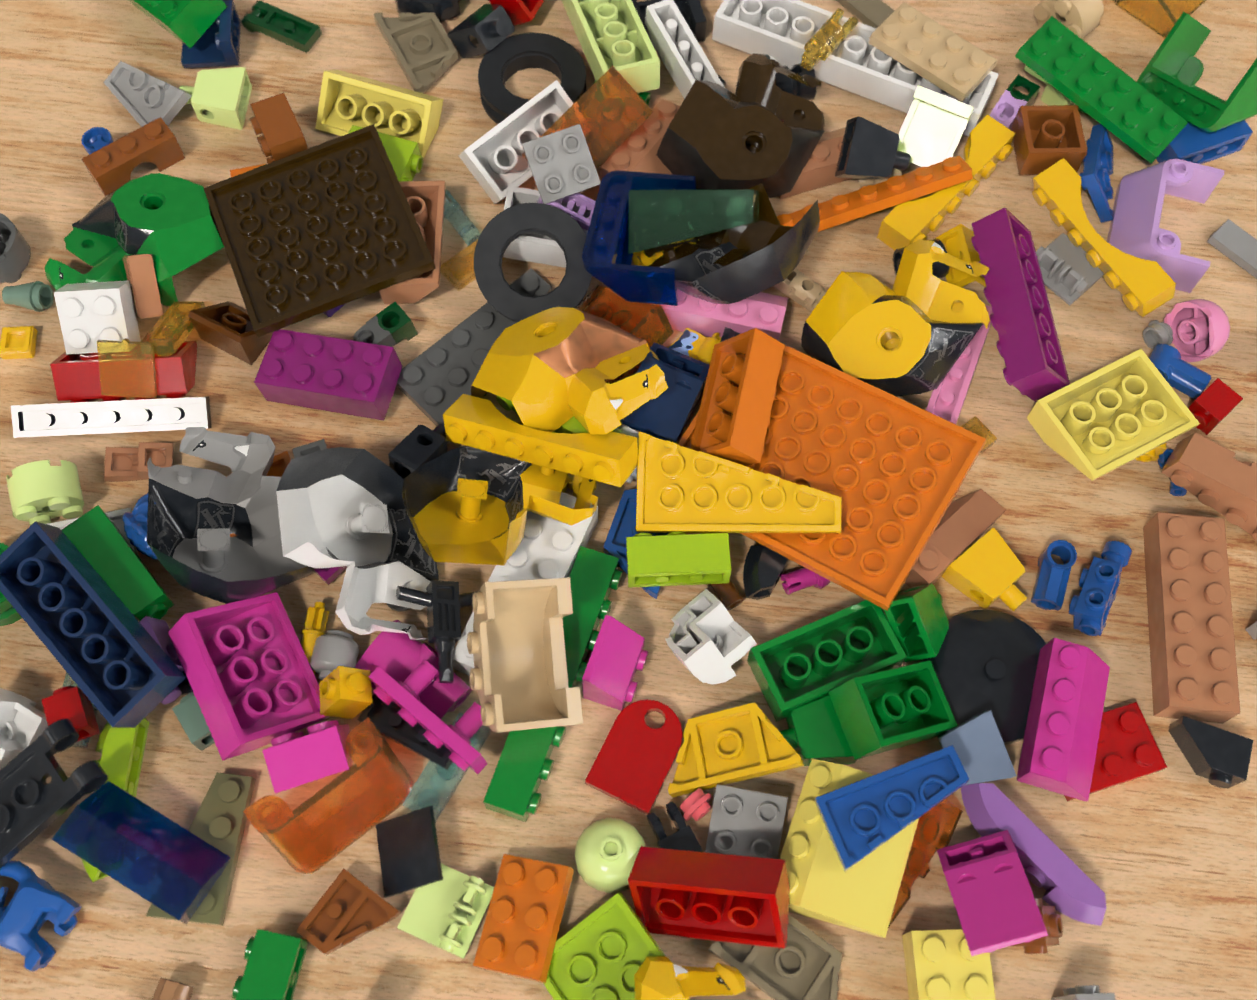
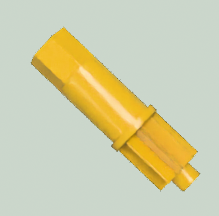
(314, 627)

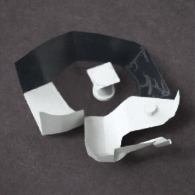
(351, 513)

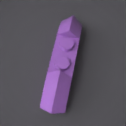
(1043, 861)

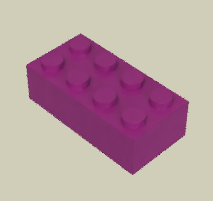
(329, 374)

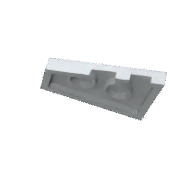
(145, 95)

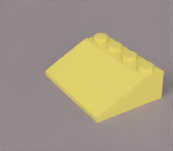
(1111, 416)
(817, 882)

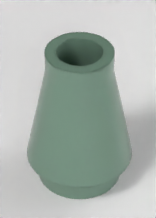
(31, 296)

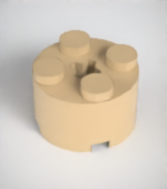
(1076, 15)

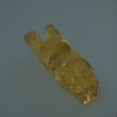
(827, 39)

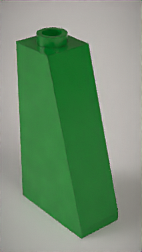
(118, 564)

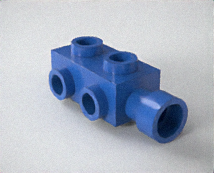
(1099, 588)

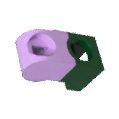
(1012, 99)

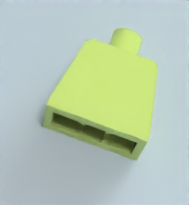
(221, 96)

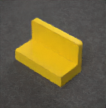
(959, 244)

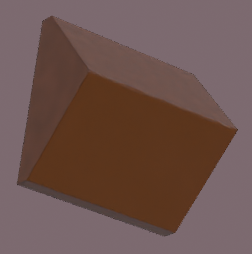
(229, 330)

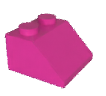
(613, 665)

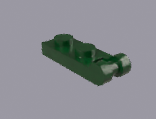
(282, 26)

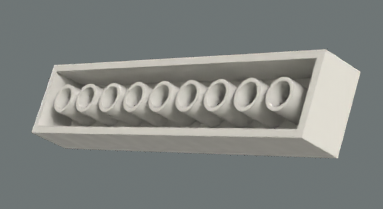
(785, 27)

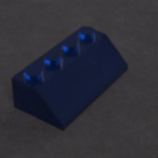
(143, 850)

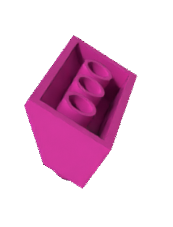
(1064, 720)

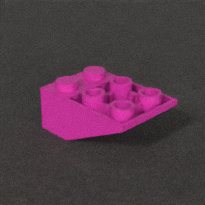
(303, 759)
(991, 893)

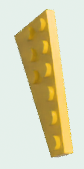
(714, 495)

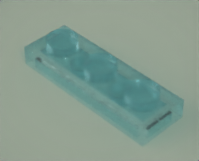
(436, 784)

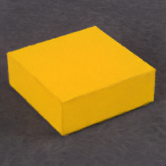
(18, 342)

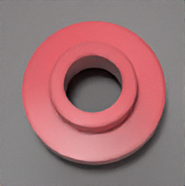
(696, 805)

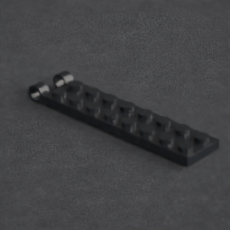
(28, 801)

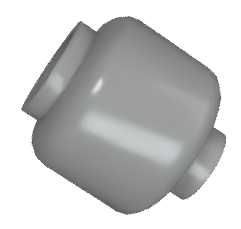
(333, 650)

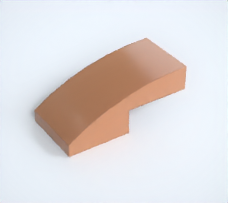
(131, 463)

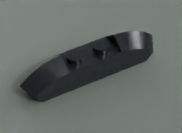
(762, 571)

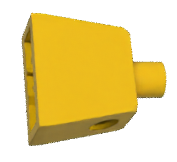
(988, 572)

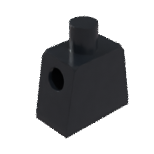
(488, 26)
(869, 151)
(417, 449)

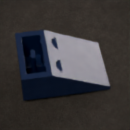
(671, 410)

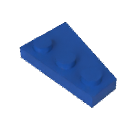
(1096, 172)

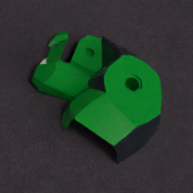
(143, 216)

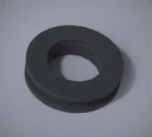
(525, 52)
(507, 227)

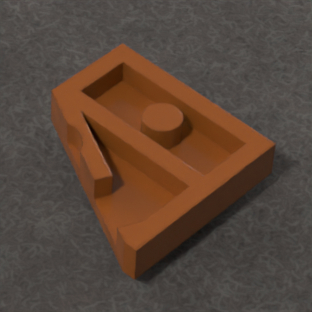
(345, 914)

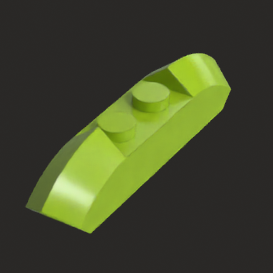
(122, 762)

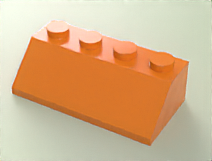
(739, 397)

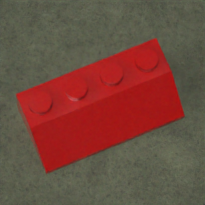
(78, 375)
(711, 896)

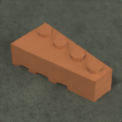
(1216, 479)

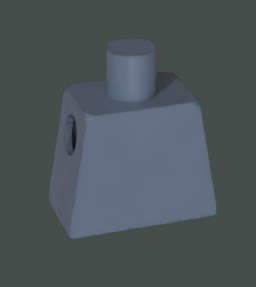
(980, 748)

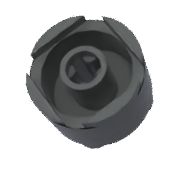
(13, 251)

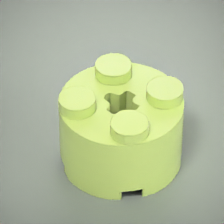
(45, 491)

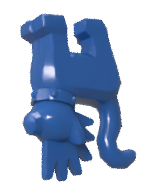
(28, 911)

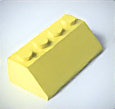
(362, 101)

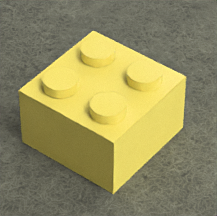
(943, 968)

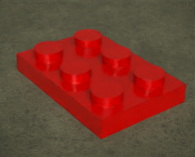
(1124, 749)

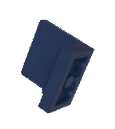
(218, 44)

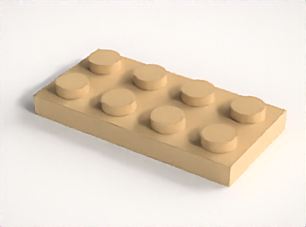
(932, 51)

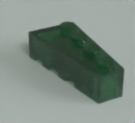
(676, 216)

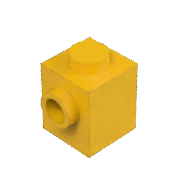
(345, 692)

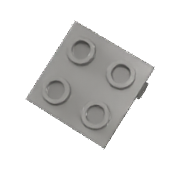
(561, 164)
(1066, 269)
(746, 822)

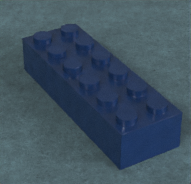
(86, 626)

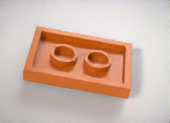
(524, 918)

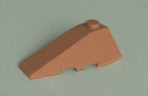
(956, 532)

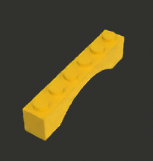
(915, 219)
(1139, 280)
(598, 457)

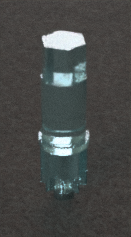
(460, 220)

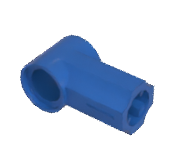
(1178, 372)
(1053, 577)

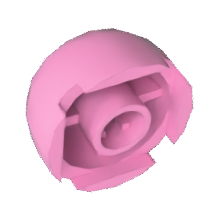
(1198, 329)

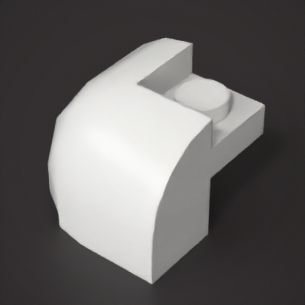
(708, 639)
(18, 725)

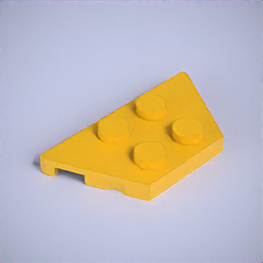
(730, 749)

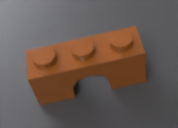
(114, 163)

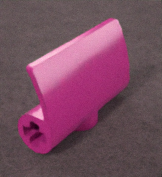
(400, 657)

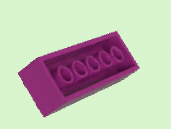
(1019, 306)

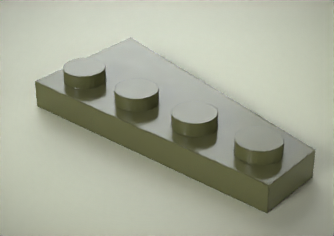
(222, 825)

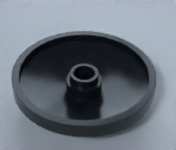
(991, 666)

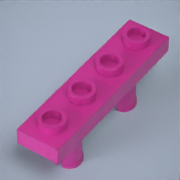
(453, 737)

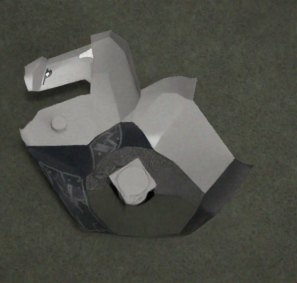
(202, 508)

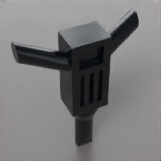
(443, 618)

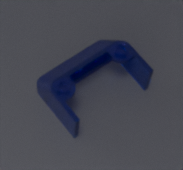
(607, 239)

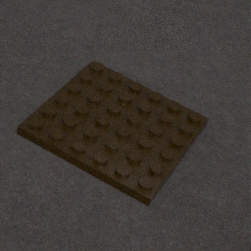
(317, 230)

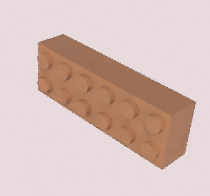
(1190, 618)

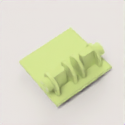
(448, 911)

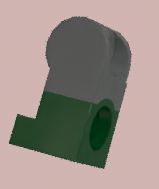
(387, 327)

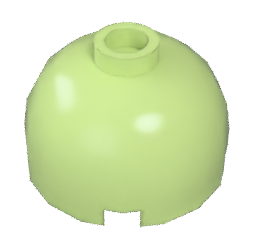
(607, 854)

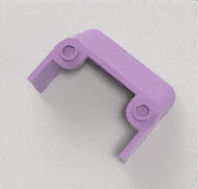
(1139, 211)

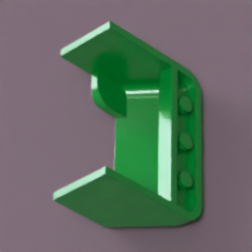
(1174, 76)

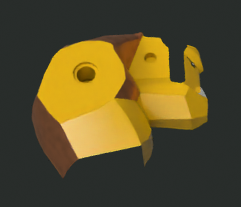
(557, 370)

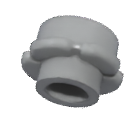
(1157, 334)

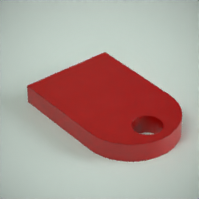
(636, 756)

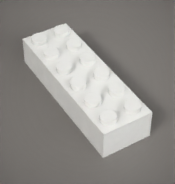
(544, 553)

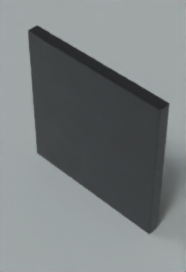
(409, 852)

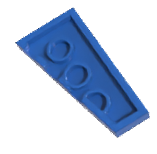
(883, 805)

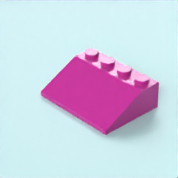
(247, 672)

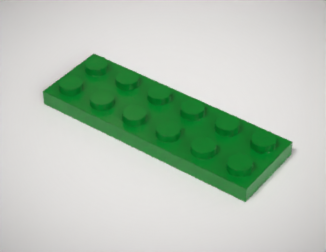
(1101, 89)

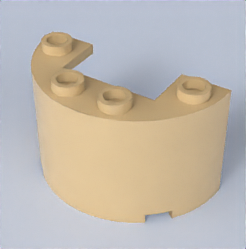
(522, 655)

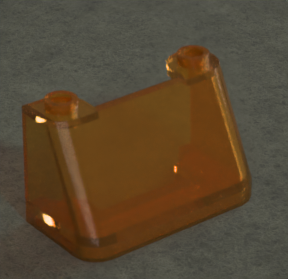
(341, 809)

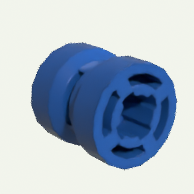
(96, 139)

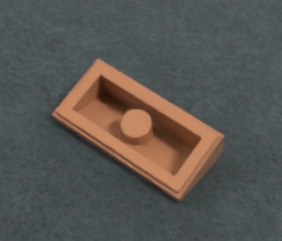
(143, 284)

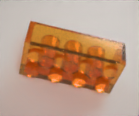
(606, 115)

